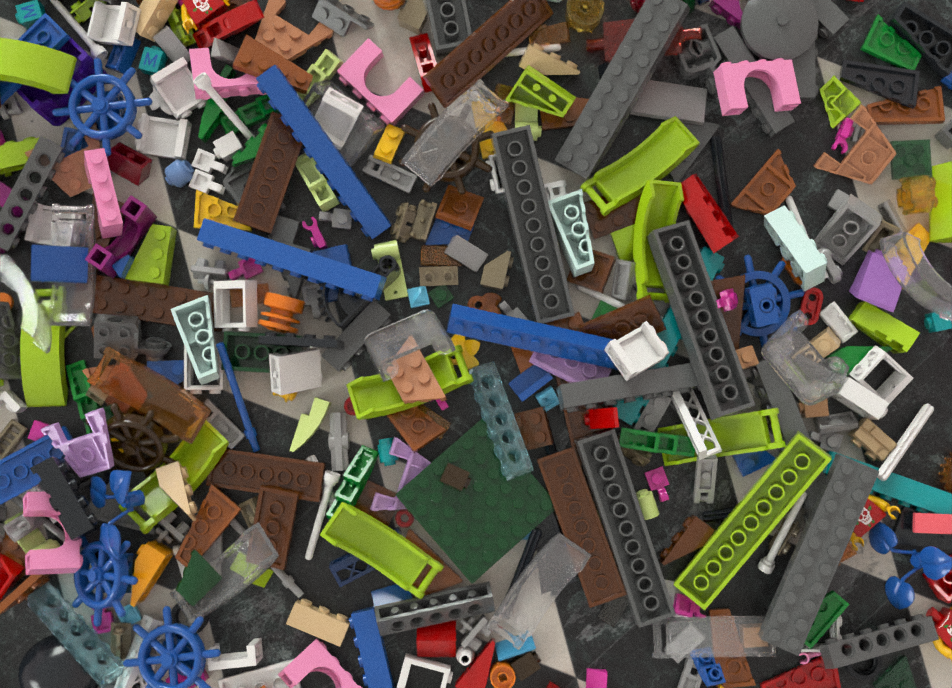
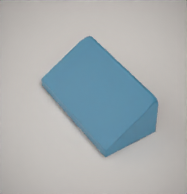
(506, 650)

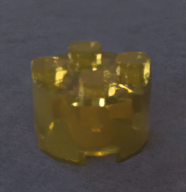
(581, 20)
(917, 194)

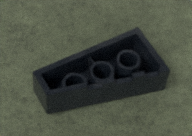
(926, 36)
(66, 497)

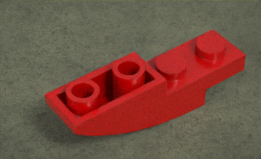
(229, 24)

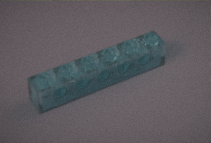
(509, 428)
(74, 644)

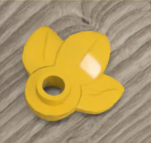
(469, 348)

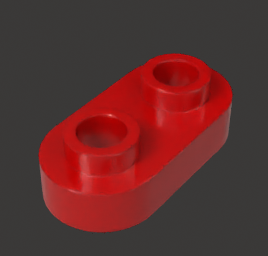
(812, 307)

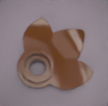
(488, 302)

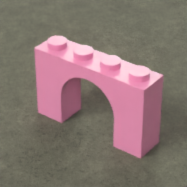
(777, 75)
(225, 87)
(390, 107)
(104, 192)
(50, 561)
(318, 659)

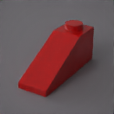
(423, 56)
(602, 418)
(477, 672)

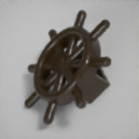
(456, 170)
(138, 434)

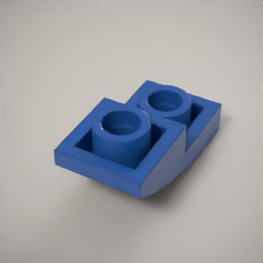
(709, 671)

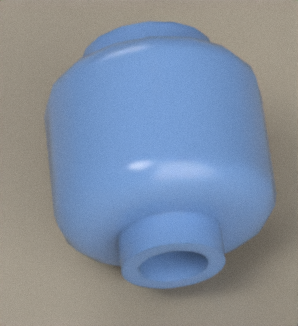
(179, 173)

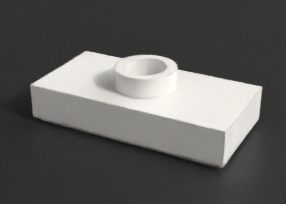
(838, 322)

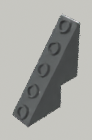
(287, 232)

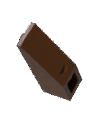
(691, 537)

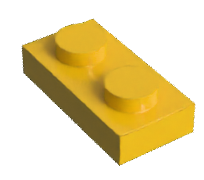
(389, 144)

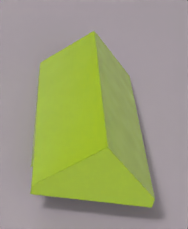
(941, 217)

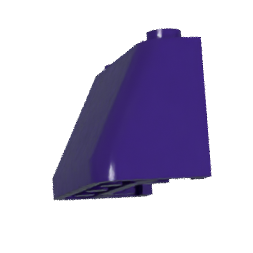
(45, 102)

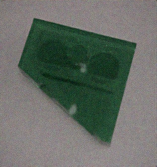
(897, 676)

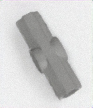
(339, 441)

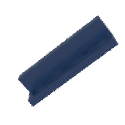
(344, 562)

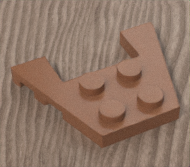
(286, 38)
(866, 157)
(71, 172)

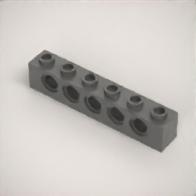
(24, 181)
(434, 608)
(923, 633)

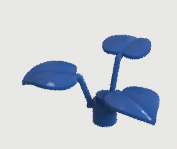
(119, 485)
(932, 560)

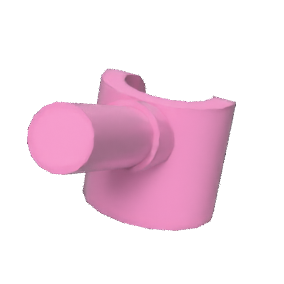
(808, 656)

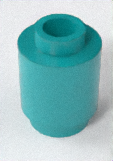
(383, 449)

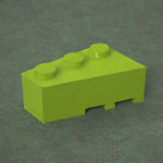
(540, 93)
(13, 155)
(154, 257)
(883, 327)

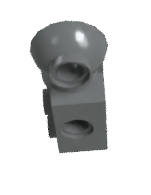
(700, 59)
(125, 336)

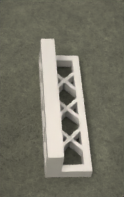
(690, 424)
(132, 674)

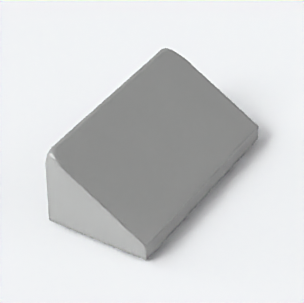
(171, 45)
(223, 51)
(891, 216)
(466, 253)

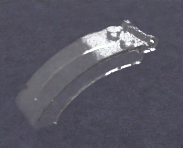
(453, 132)
(916, 274)
(71, 302)
(35, 315)
(238, 568)
(538, 588)
(711, 637)

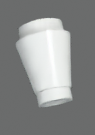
(462, 651)

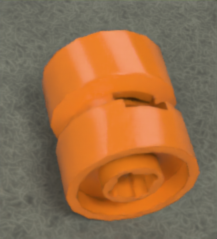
(502, 674)

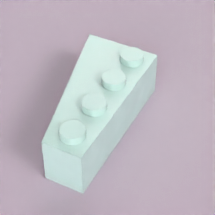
(572, 231)
(796, 247)
(197, 332)

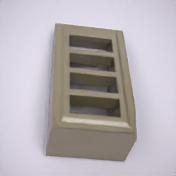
(13, 443)

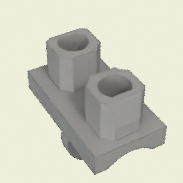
(207, 275)
(22, 526)
(178, 533)
(470, 638)

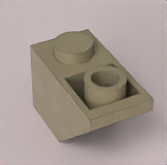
(413, 16)
(495, 272)

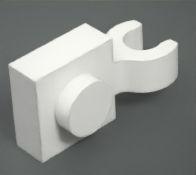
(207, 162)
(204, 182)

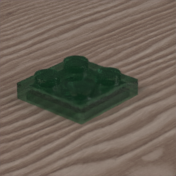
(912, 158)

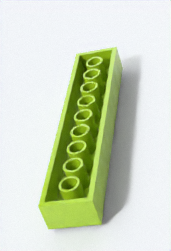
(752, 520)

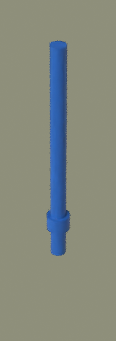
(250, 432)

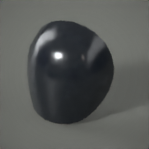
(53, 666)

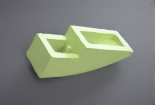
(324, 68)
(316, 183)
(310, 423)

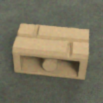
(872, 440)

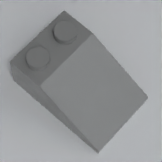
(848, 229)

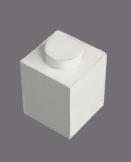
(227, 146)

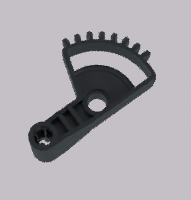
(352, 304)

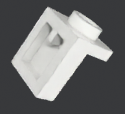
(12, 401)

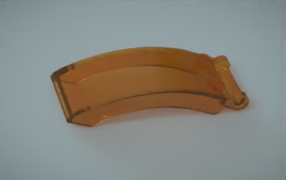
(149, 390)

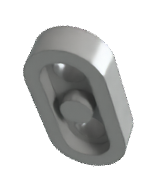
(833, 270)

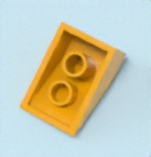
(148, 567)

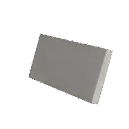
(668, 100)

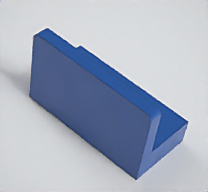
(529, 382)

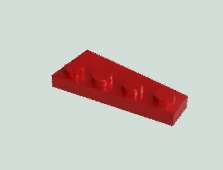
(806, 676)

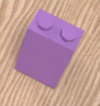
(876, 282)

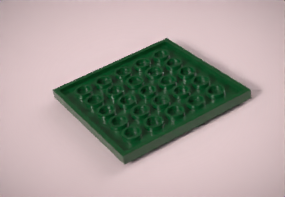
(486, 518)

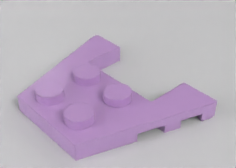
(88, 452)
(413, 467)

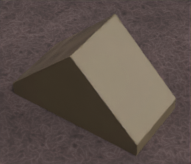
(884, 230)

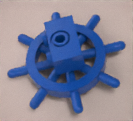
(106, 107)
(762, 301)
(107, 575)
(180, 653)

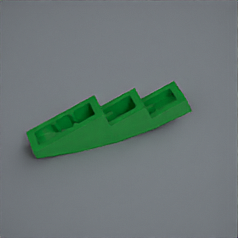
(212, 111)
(250, 114)
(79, 387)
(656, 442)
(354, 479)

